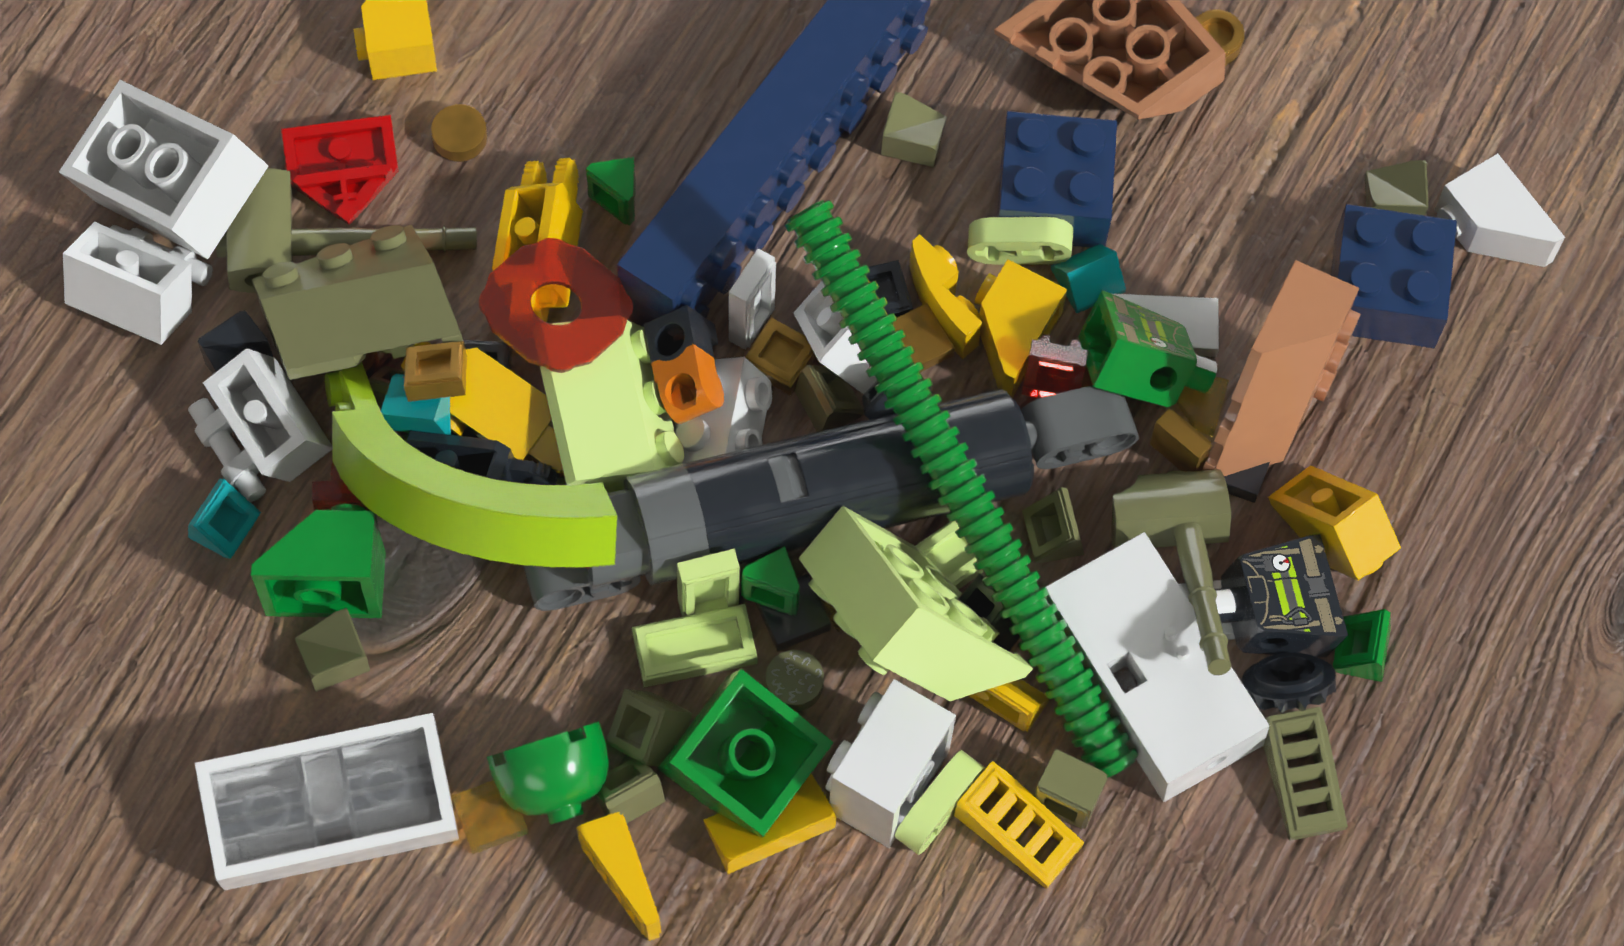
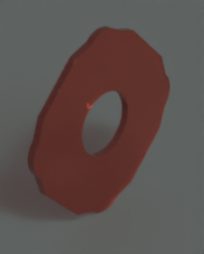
(556, 347)

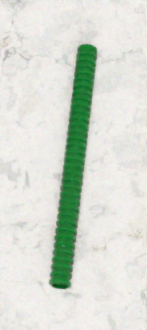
(961, 489)

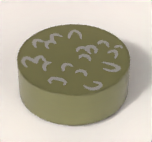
(795, 679)

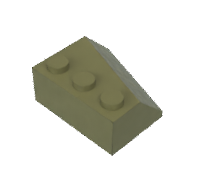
(355, 303)

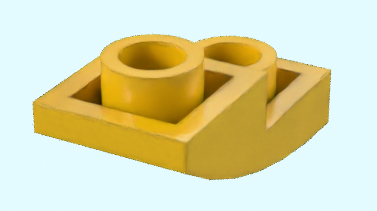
(935, 282)

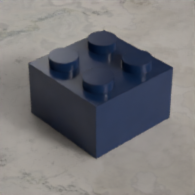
(1059, 171)
(1400, 271)

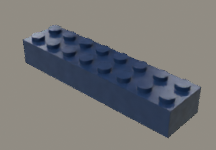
(768, 154)

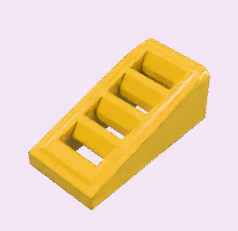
(1014, 794)
(615, 858)

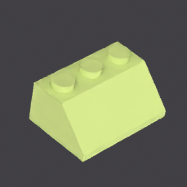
(611, 416)

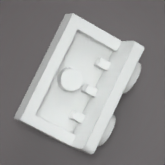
(738, 421)

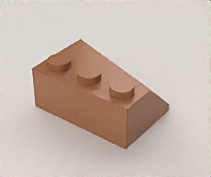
(1130, 52)
(1286, 369)

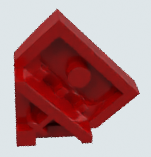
(341, 162)

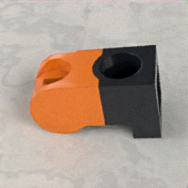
(685, 364)

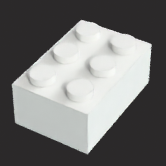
(164, 168)

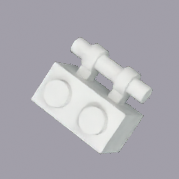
(132, 280)
(266, 417)

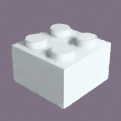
(889, 762)

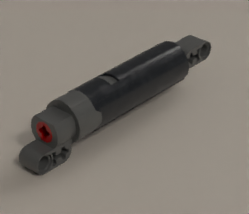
(796, 485)

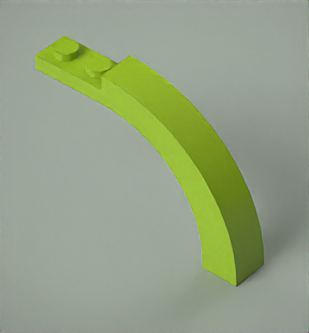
(456, 507)

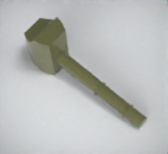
(264, 234)
(1183, 513)

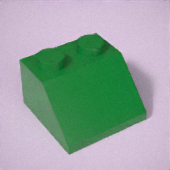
(324, 566)
(745, 754)

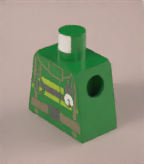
(1141, 353)

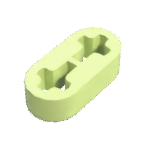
(1020, 240)
(938, 803)

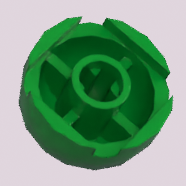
(552, 773)

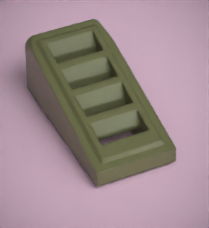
(1318, 744)

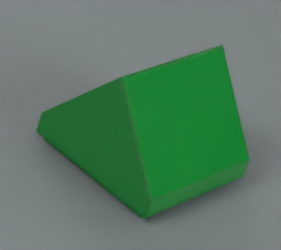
(614, 187)
(772, 582)
(1365, 647)

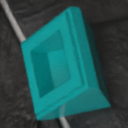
(1089, 274)
(420, 415)
(223, 520)

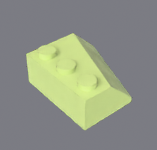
(905, 610)

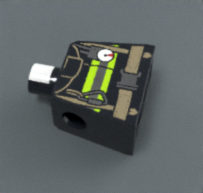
(1283, 600)

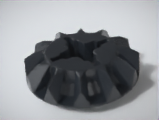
(1289, 681)

